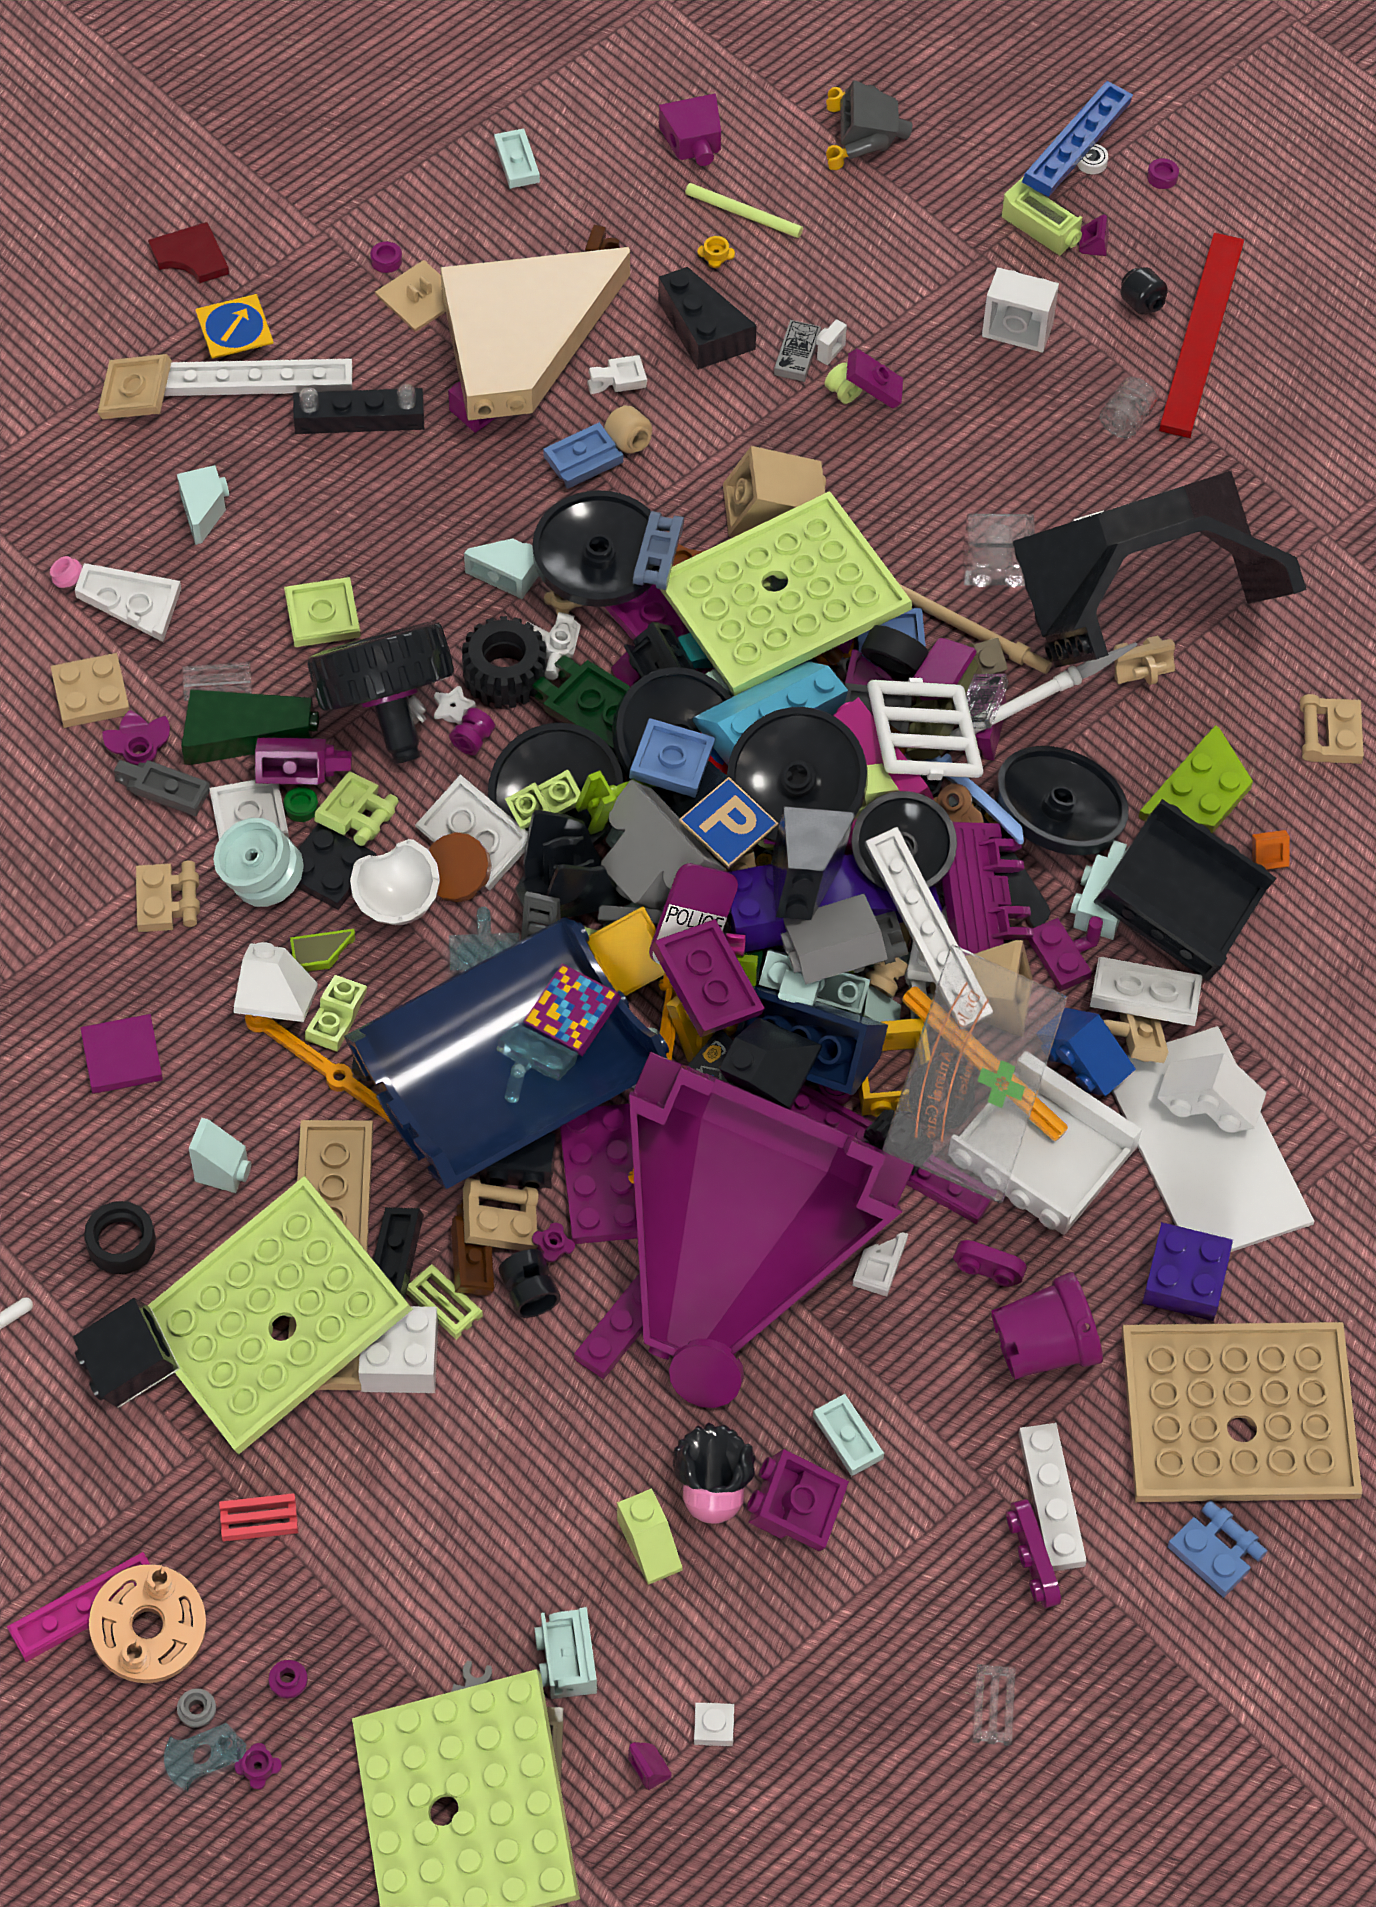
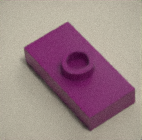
(874, 378)

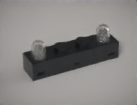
(358, 410)

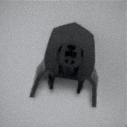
(565, 866)

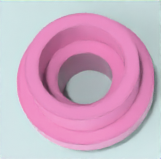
(65, 572)

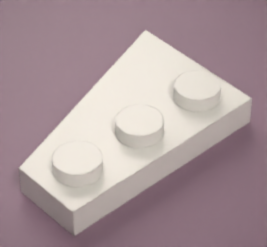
(131, 597)

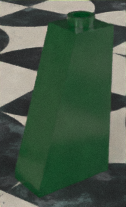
(230, 723)

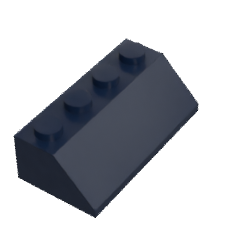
(848, 1040)

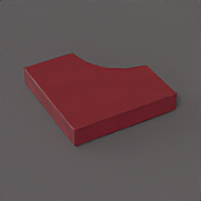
(192, 251)

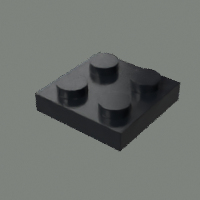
(329, 865)

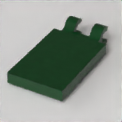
(584, 698)

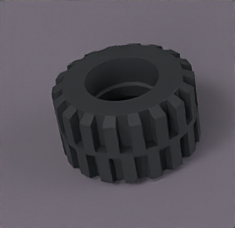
(503, 640)

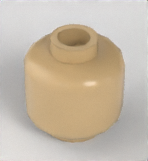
(628, 429)

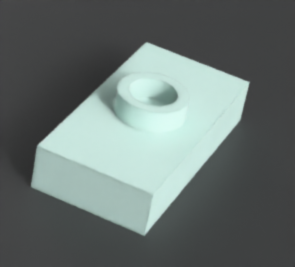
(516, 158)
(848, 1435)

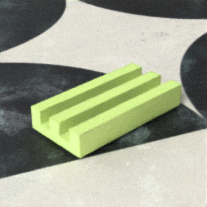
(464, 1322)

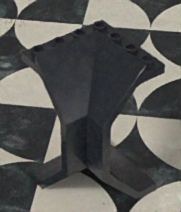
(1075, 562)

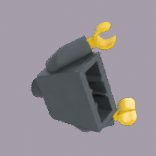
(867, 122)

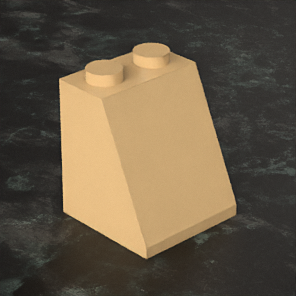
(767, 486)

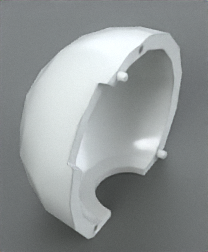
(397, 884)

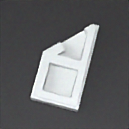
(879, 1265)

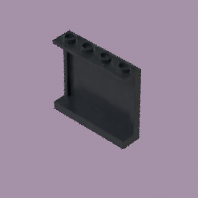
(1184, 889)

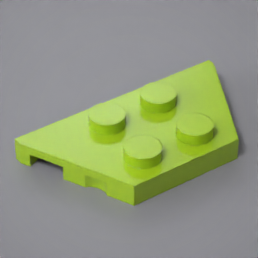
(1205, 783)

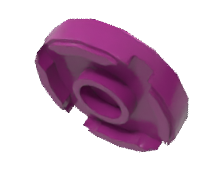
(706, 1373)

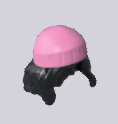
(713, 1471)

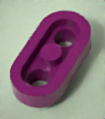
(990, 1262)

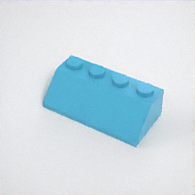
(801, 686)

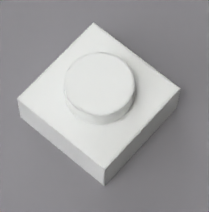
(831, 341)
(714, 1724)

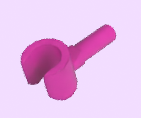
(737, 943)

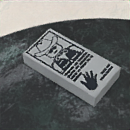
(797, 350)

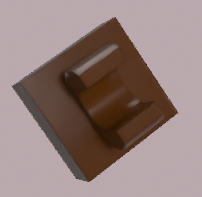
(598, 240)

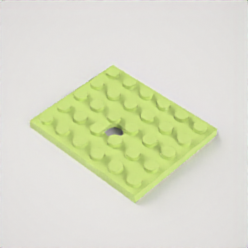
(831, 593)
(282, 1262)
(499, 1763)

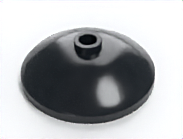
(923, 826)

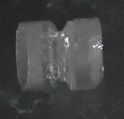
(1128, 407)

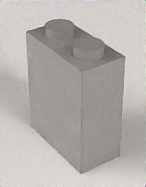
(834, 940)

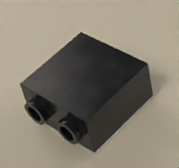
(125, 1353)

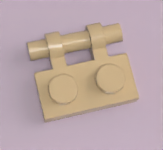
(155, 896)

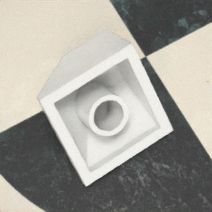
(273, 984)

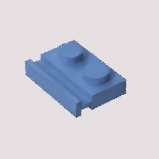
(583, 455)

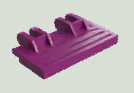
(975, 893)

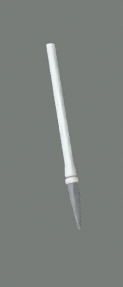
(1060, 682)

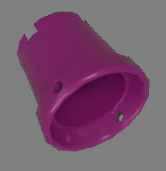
(1048, 1329)

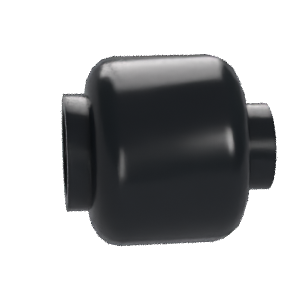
(1144, 290)

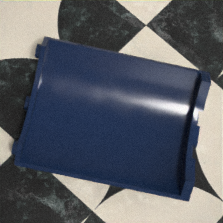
(449, 1083)

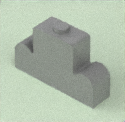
(650, 848)

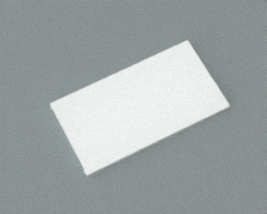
(1205, 1175)

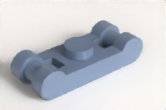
(658, 550)

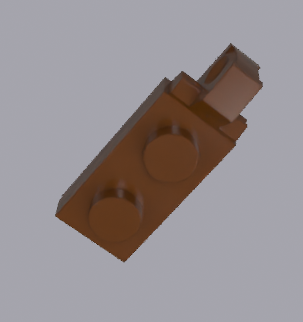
(470, 1261)

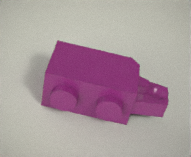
(298, 761)

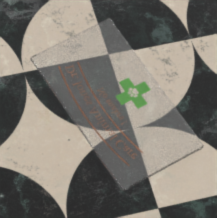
(975, 1074)

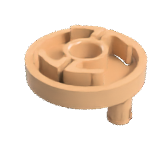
(156, 1592)

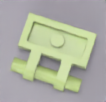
(347, 803)

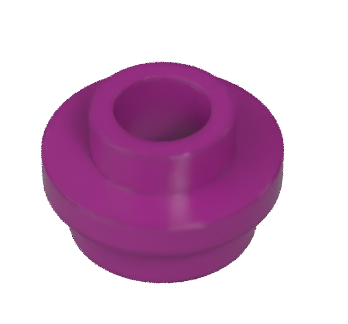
(290, 1689)

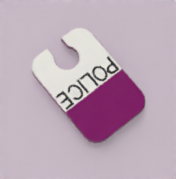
(696, 898)

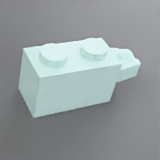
(1094, 880)

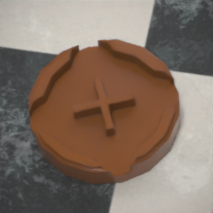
(462, 866)

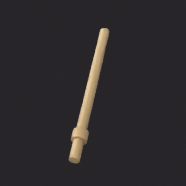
(1017, 652)

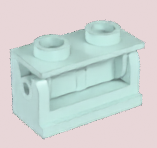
(568, 1654)

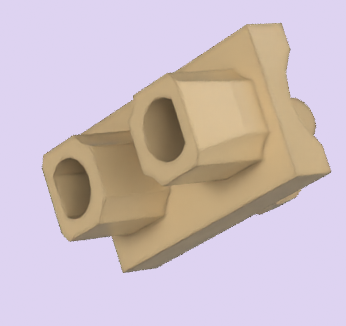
(1145, 661)

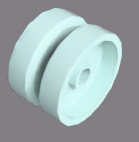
(258, 862)

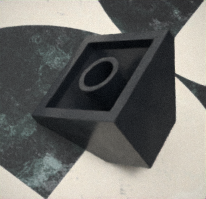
(770, 1062)

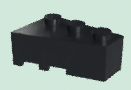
(704, 319)

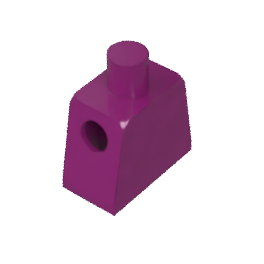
(692, 128)

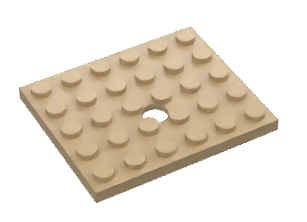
(1277, 1376)

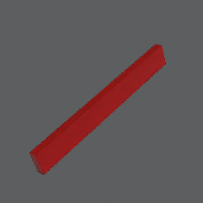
(1201, 335)

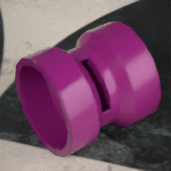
(473, 729)

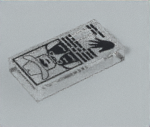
(985, 698)

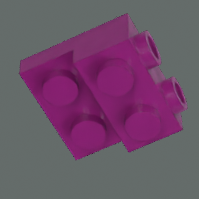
(796, 1500)

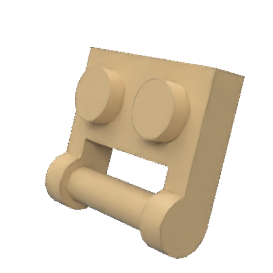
(1342, 730)
(496, 1225)

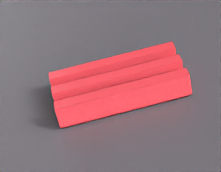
(255, 1504)

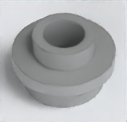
(194, 1697)

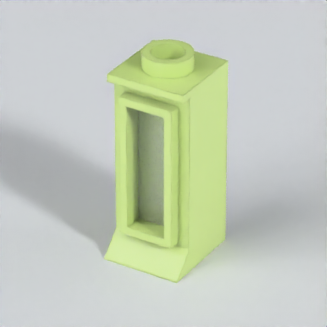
(1041, 218)

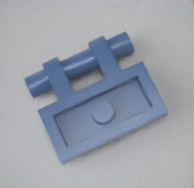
(1209, 1555)

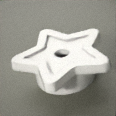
(449, 713)

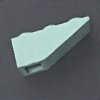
(842, 990)

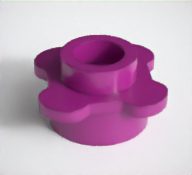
(553, 1252)
(254, 1755)

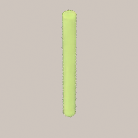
(744, 210)

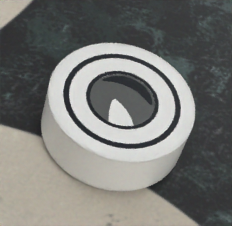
(1094, 161)

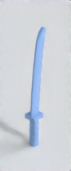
(986, 803)

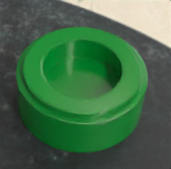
(300, 804)

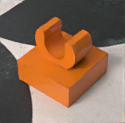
(1271, 849)

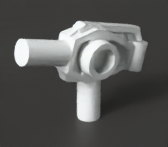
(559, 641)

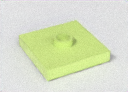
(322, 612)

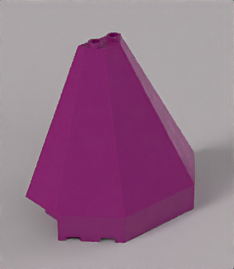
(742, 1205)

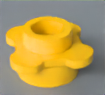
(716, 251)

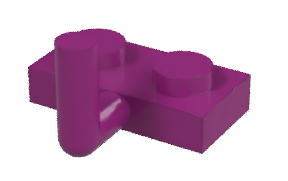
(1062, 955)

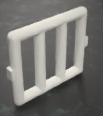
(889, 740)

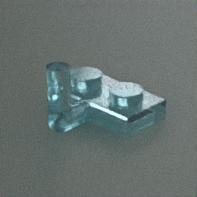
(474, 948)
(534, 1052)

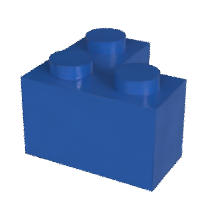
(1091, 1051)

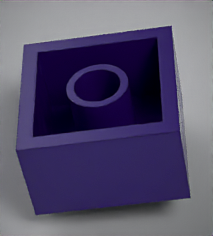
(1187, 1271)

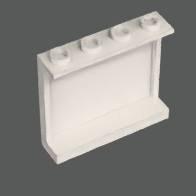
(1067, 1174)

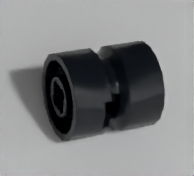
(529, 1283)

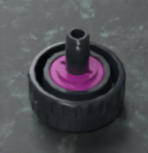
(382, 674)

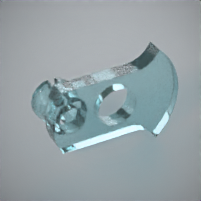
(179, 1754)

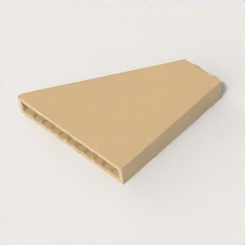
(523, 323)

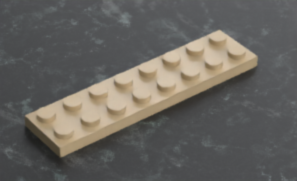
(339, 1166)

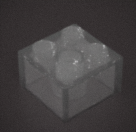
(990, 548)

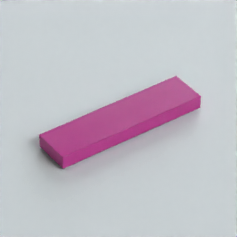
(63, 1616)

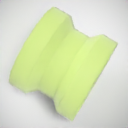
(837, 382)

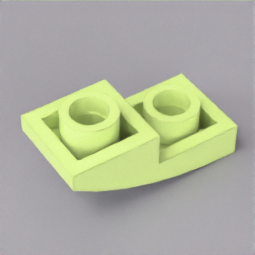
(554, 795)
(336, 1013)

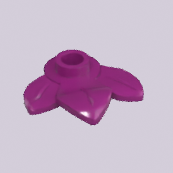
(136, 736)

